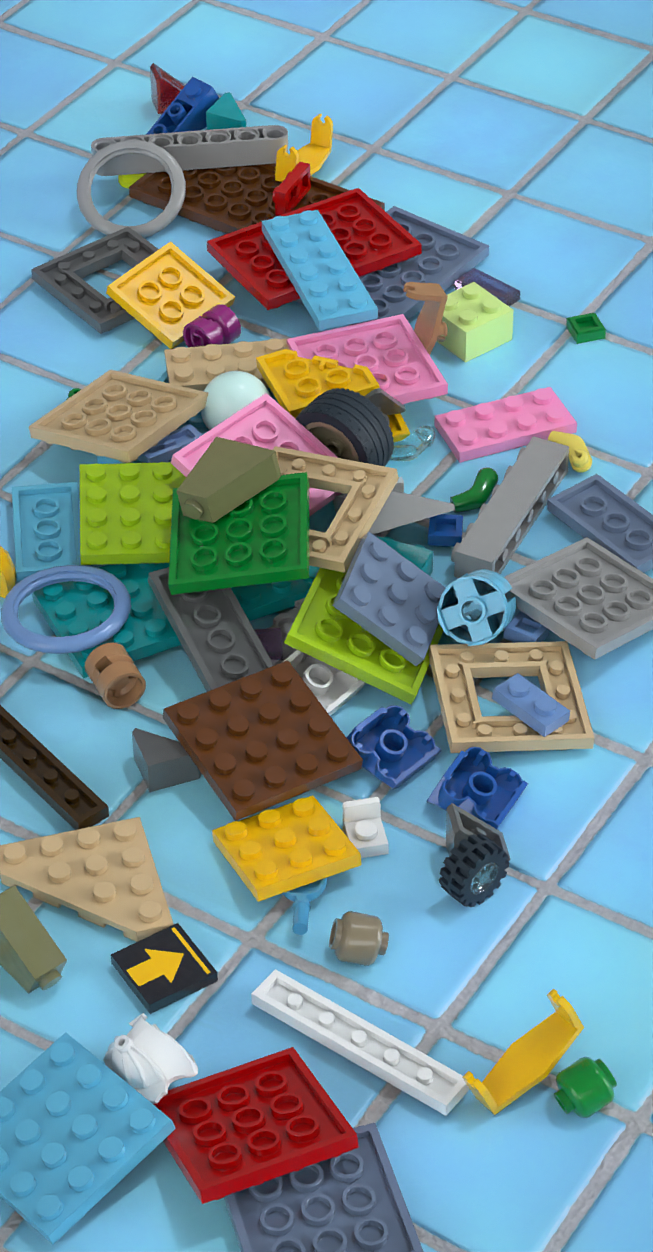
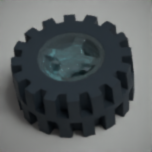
(474, 870)

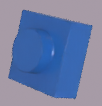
(445, 530)

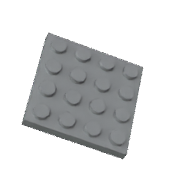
(586, 597)

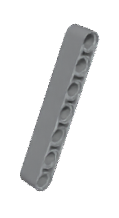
(199, 149)

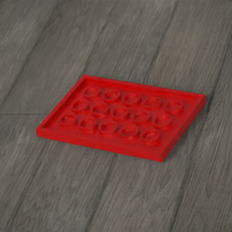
(359, 225)

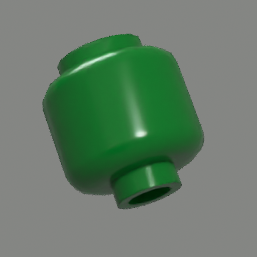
(585, 1087)

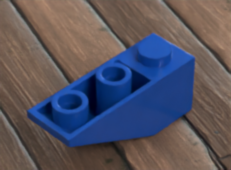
(187, 110)

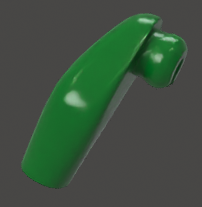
(478, 493)

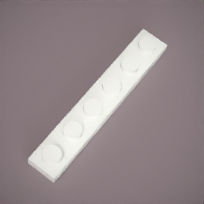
(360, 1042)

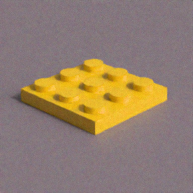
(168, 293)
(286, 848)

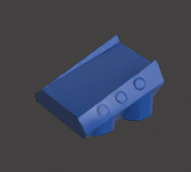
(391, 746)
(478, 787)

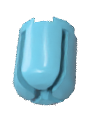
(476, 626)

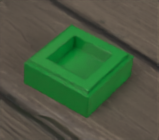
(585, 328)

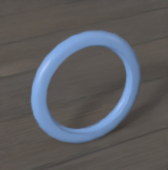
(65, 644)

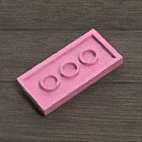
(504, 424)

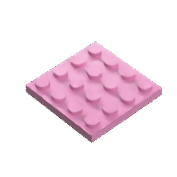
(387, 349)
(262, 425)

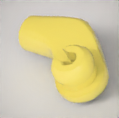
(578, 452)

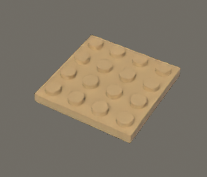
(119, 416)

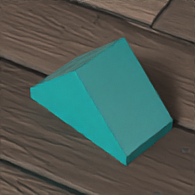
(225, 114)

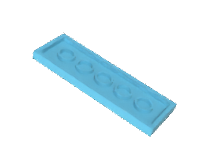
(319, 270)

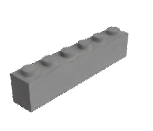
(512, 508)

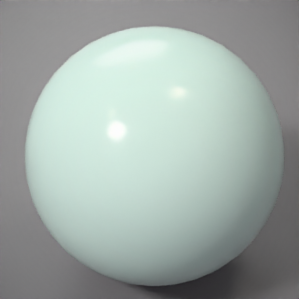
(230, 394)

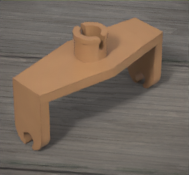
(429, 324)

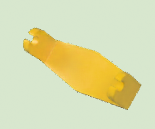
(313, 153)
(528, 1058)

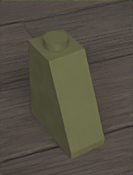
(226, 478)
(26, 946)

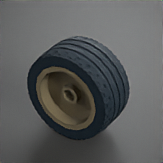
(349, 426)

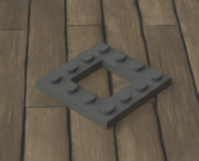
(64, 276)

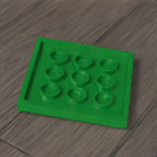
(248, 546)

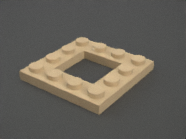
(367, 492)
(465, 727)

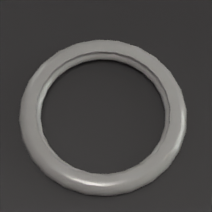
(175, 172)

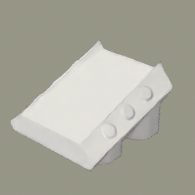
(327, 683)

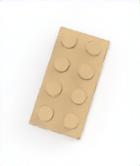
(199, 365)

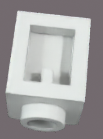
(364, 826)

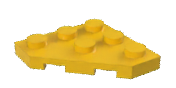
(300, 380)

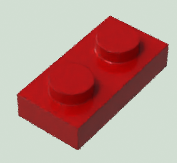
(292, 189)

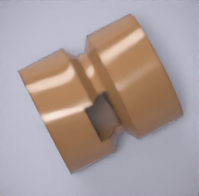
(115, 675)

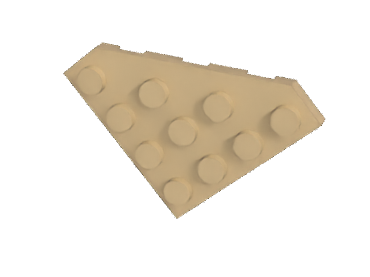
(95, 871)

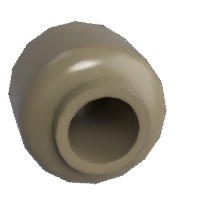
(358, 938)

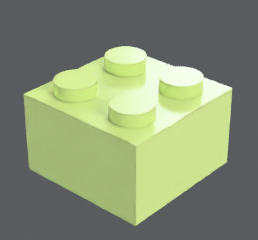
(475, 322)

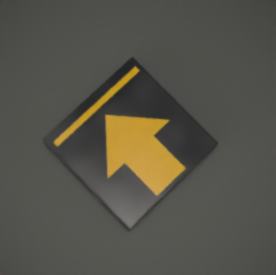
(164, 968)

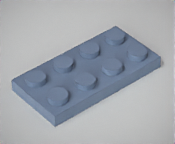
(608, 518)

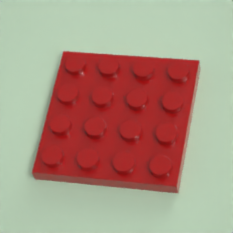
(253, 1125)

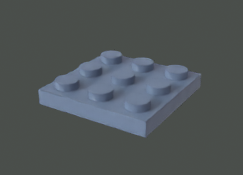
(390, 598)

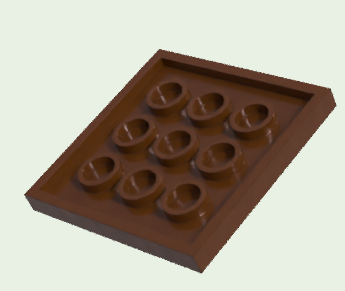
(262, 739)

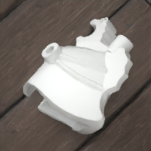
(149, 1059)

